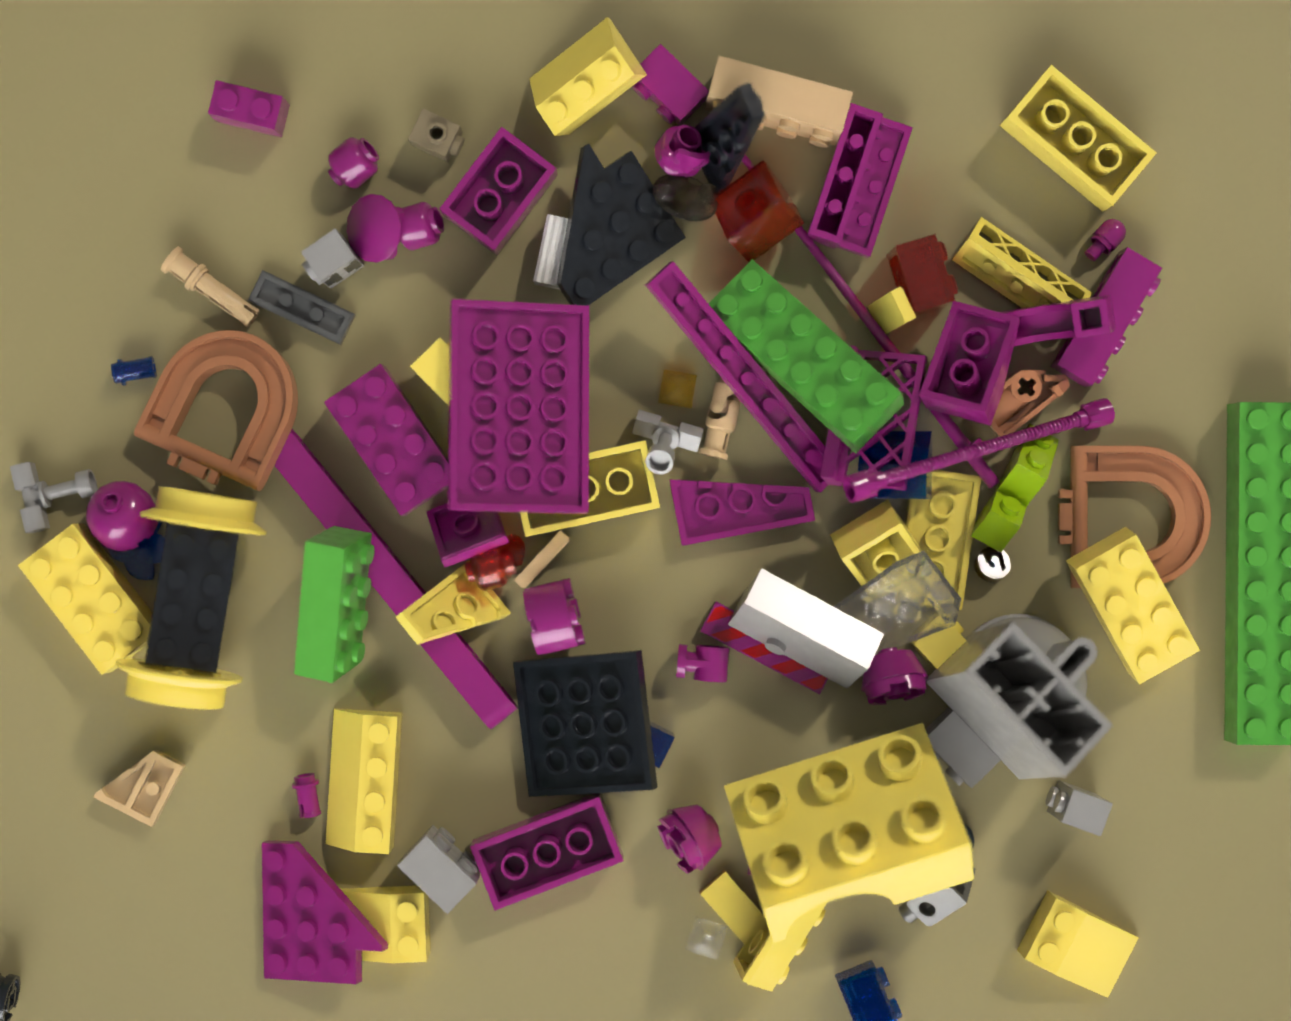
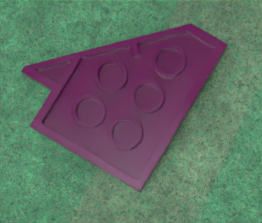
(309, 921)

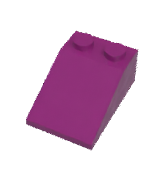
(970, 363)

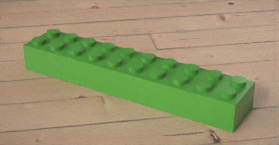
(1258, 574)

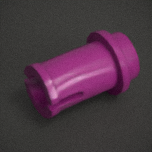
(307, 795)

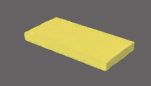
(946, 524)

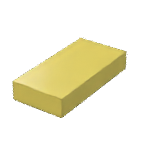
(892, 310)
(734, 907)

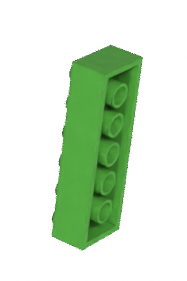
(806, 357)

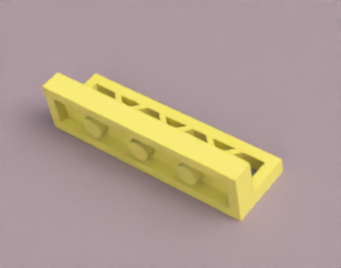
(1012, 278)

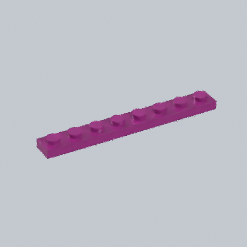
(740, 372)

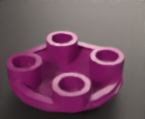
(374, 228)

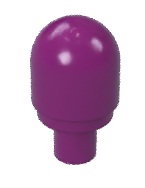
(1106, 238)

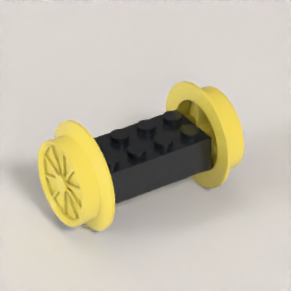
(190, 600)

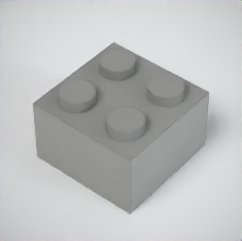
(440, 868)

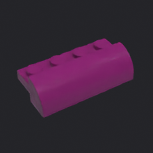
(859, 181)

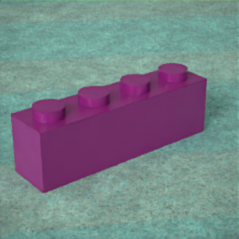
(1128, 282)

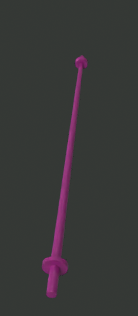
(907, 371)

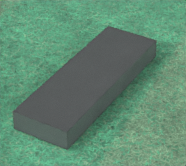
(301, 307)

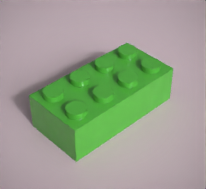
(333, 603)

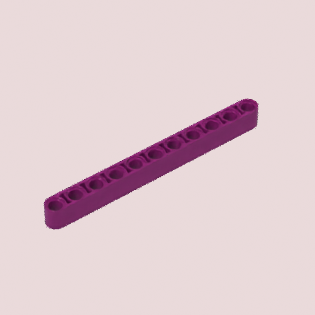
(393, 581)

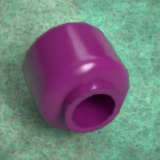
(353, 162)
(421, 226)

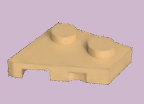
(143, 787)

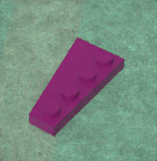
(726, 510)

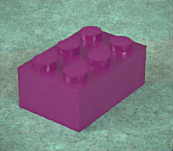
(499, 191)

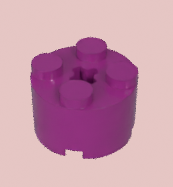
(553, 616)

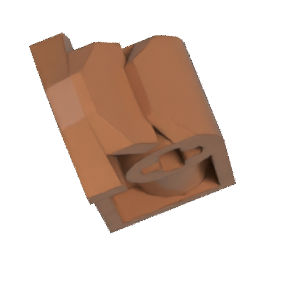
(1018, 408)

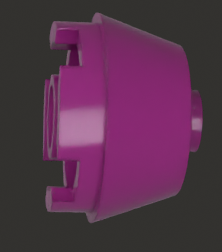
(893, 676)
(691, 836)

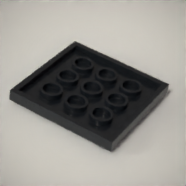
(585, 724)

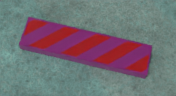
(717, 627)

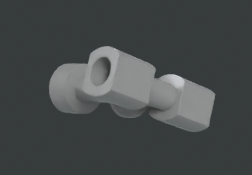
(665, 439)
(39, 496)

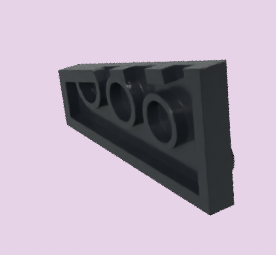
(729, 133)

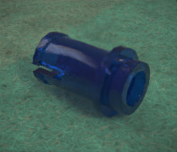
(133, 370)

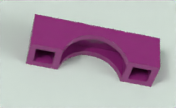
(1065, 320)

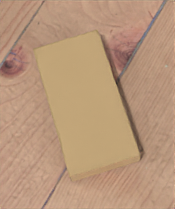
(542, 559)

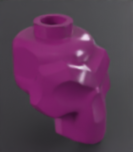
(681, 151)

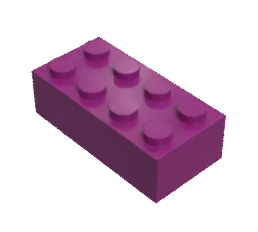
(391, 439)
(547, 851)

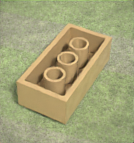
(789, 102)

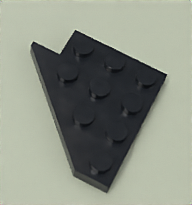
(611, 227)

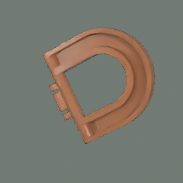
(180, 385)
(1145, 464)

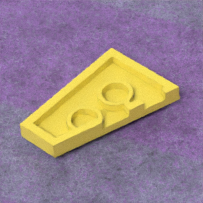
(451, 608)

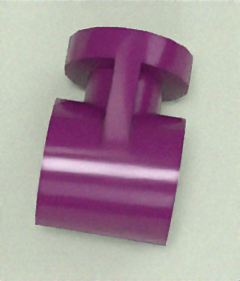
(707, 663)

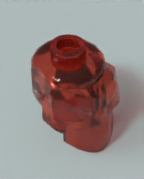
(496, 565)

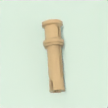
(197, 278)

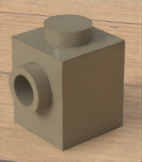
(437, 136)

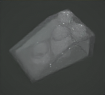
(905, 602)

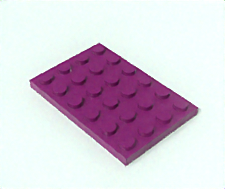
(518, 407)

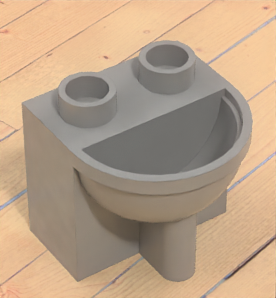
(1024, 694)

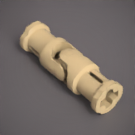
(720, 428)

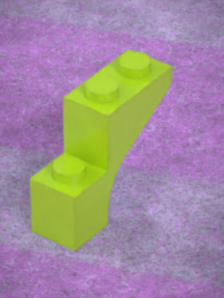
(1018, 486)

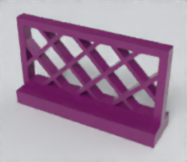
(839, 455)

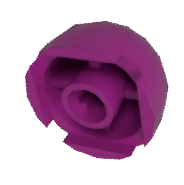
(116, 517)

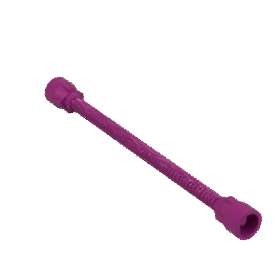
(867, 482)

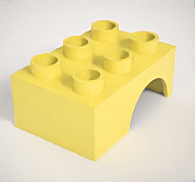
(850, 826)

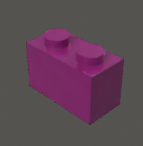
(670, 86)
(248, 108)

